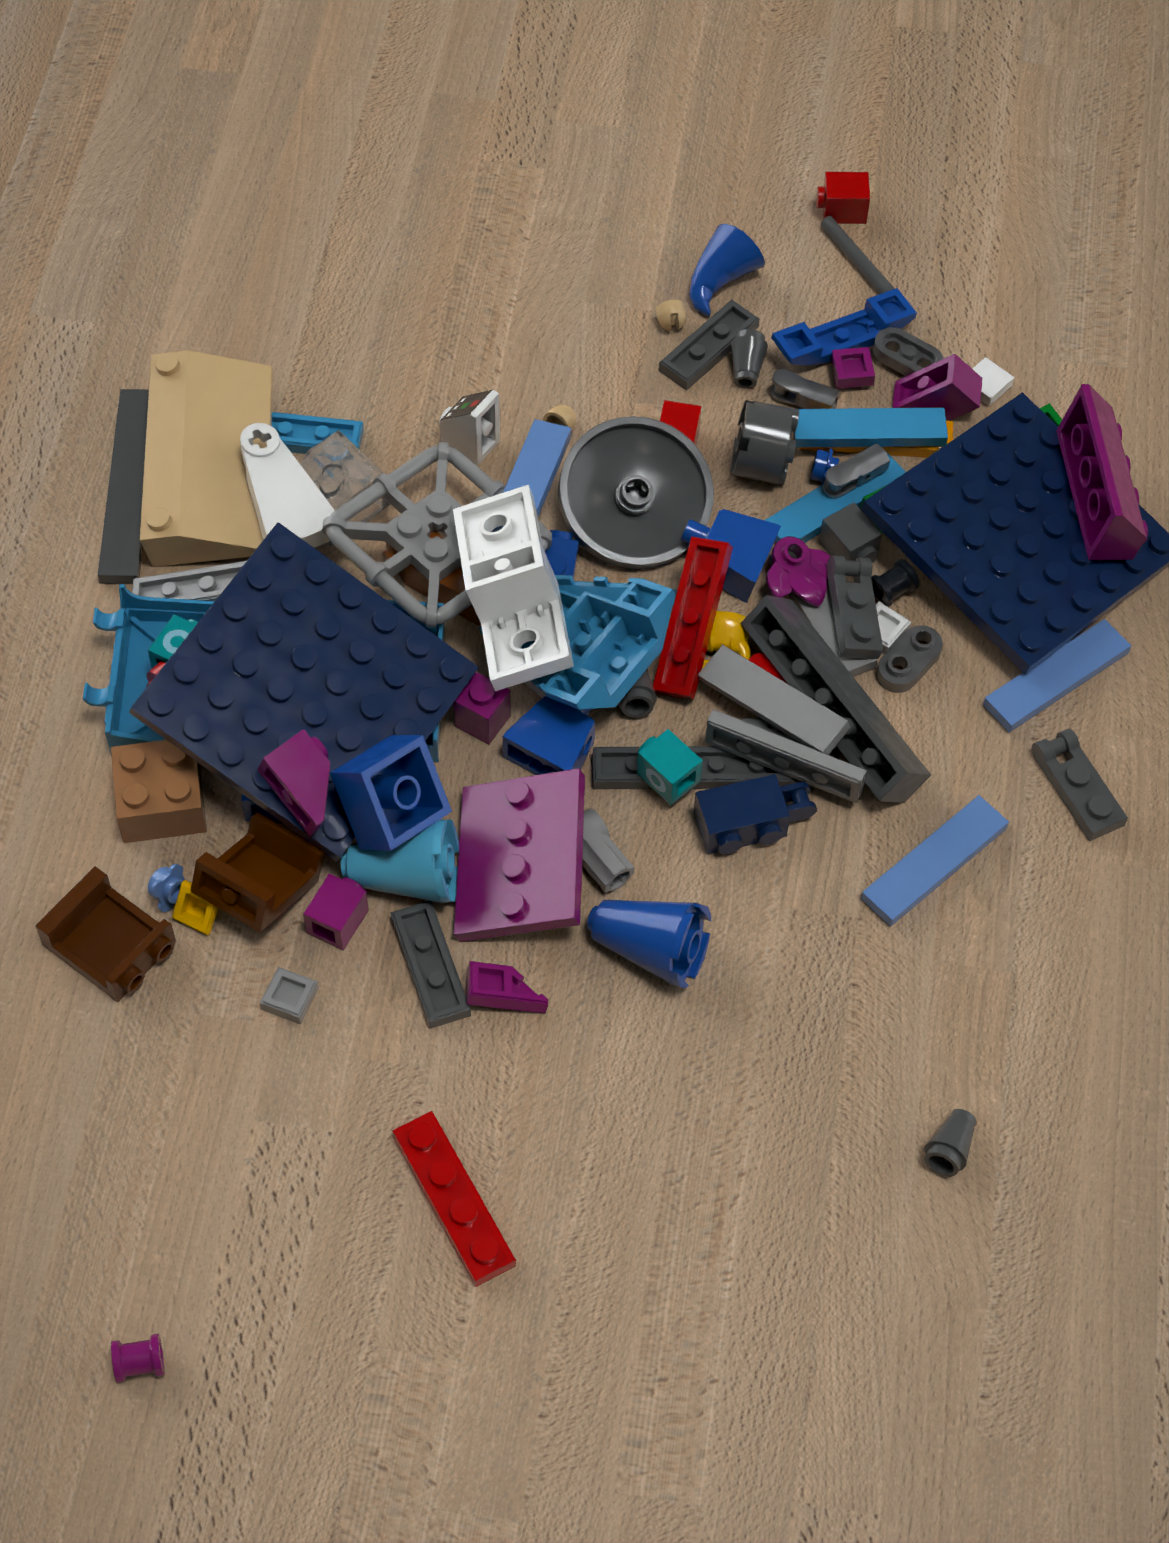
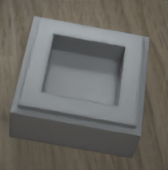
(289, 995)

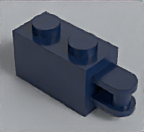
(749, 813)

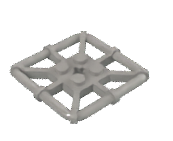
(411, 532)

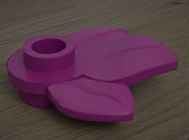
(803, 575)

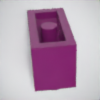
(944, 385)
(300, 778)

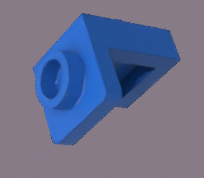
(563, 553)

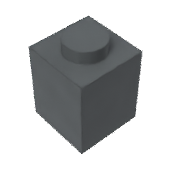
(850, 534)

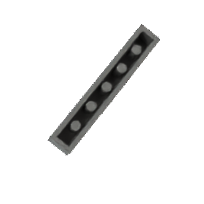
(817, 672)

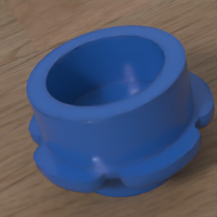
(822, 462)

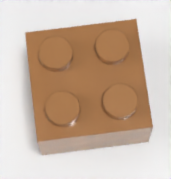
(157, 791)

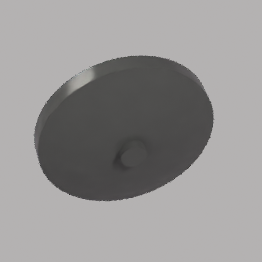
(633, 491)

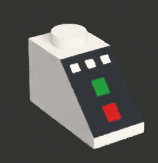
(472, 425)

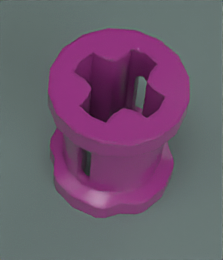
(137, 1358)

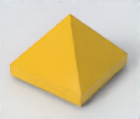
(194, 910)

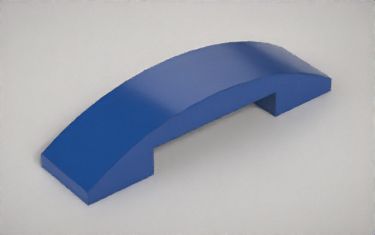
(855, 330)

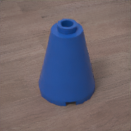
(654, 935)

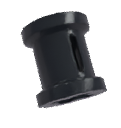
(894, 582)

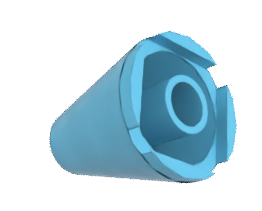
(414, 869)

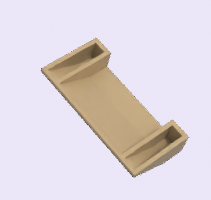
(193, 464)

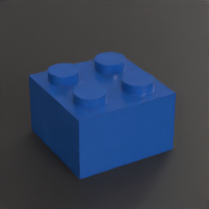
(391, 792)

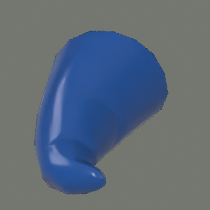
(724, 259)

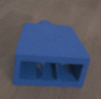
(750, 543)
(550, 738)

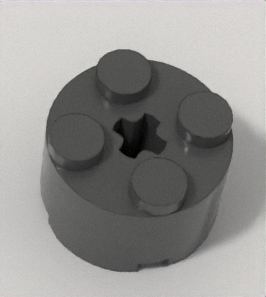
(764, 442)

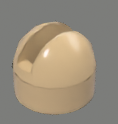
(671, 314)
(561, 415)

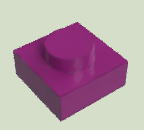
(852, 367)

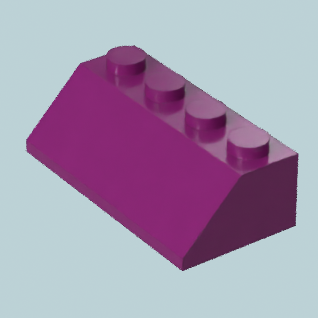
(1101, 479)

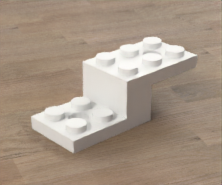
(512, 588)

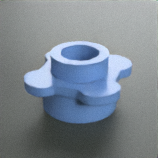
(165, 886)

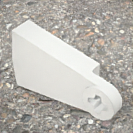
(282, 487)

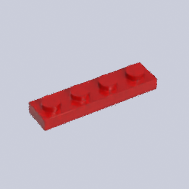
(692, 618)
(454, 1198)

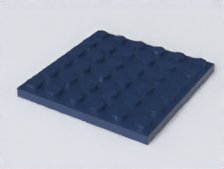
(1004, 538)
(292, 652)

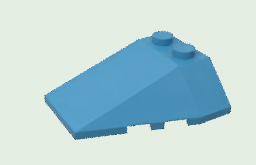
(611, 636)

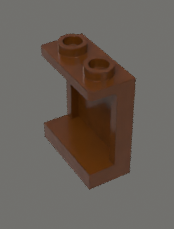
(259, 873)
(105, 935)

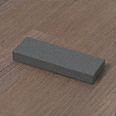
(707, 345)
(430, 964)

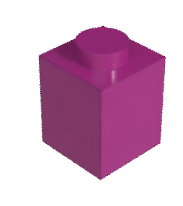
(481, 709)
(336, 911)

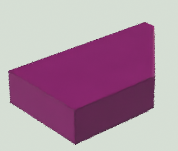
(501, 988)

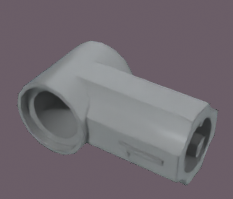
(602, 856)

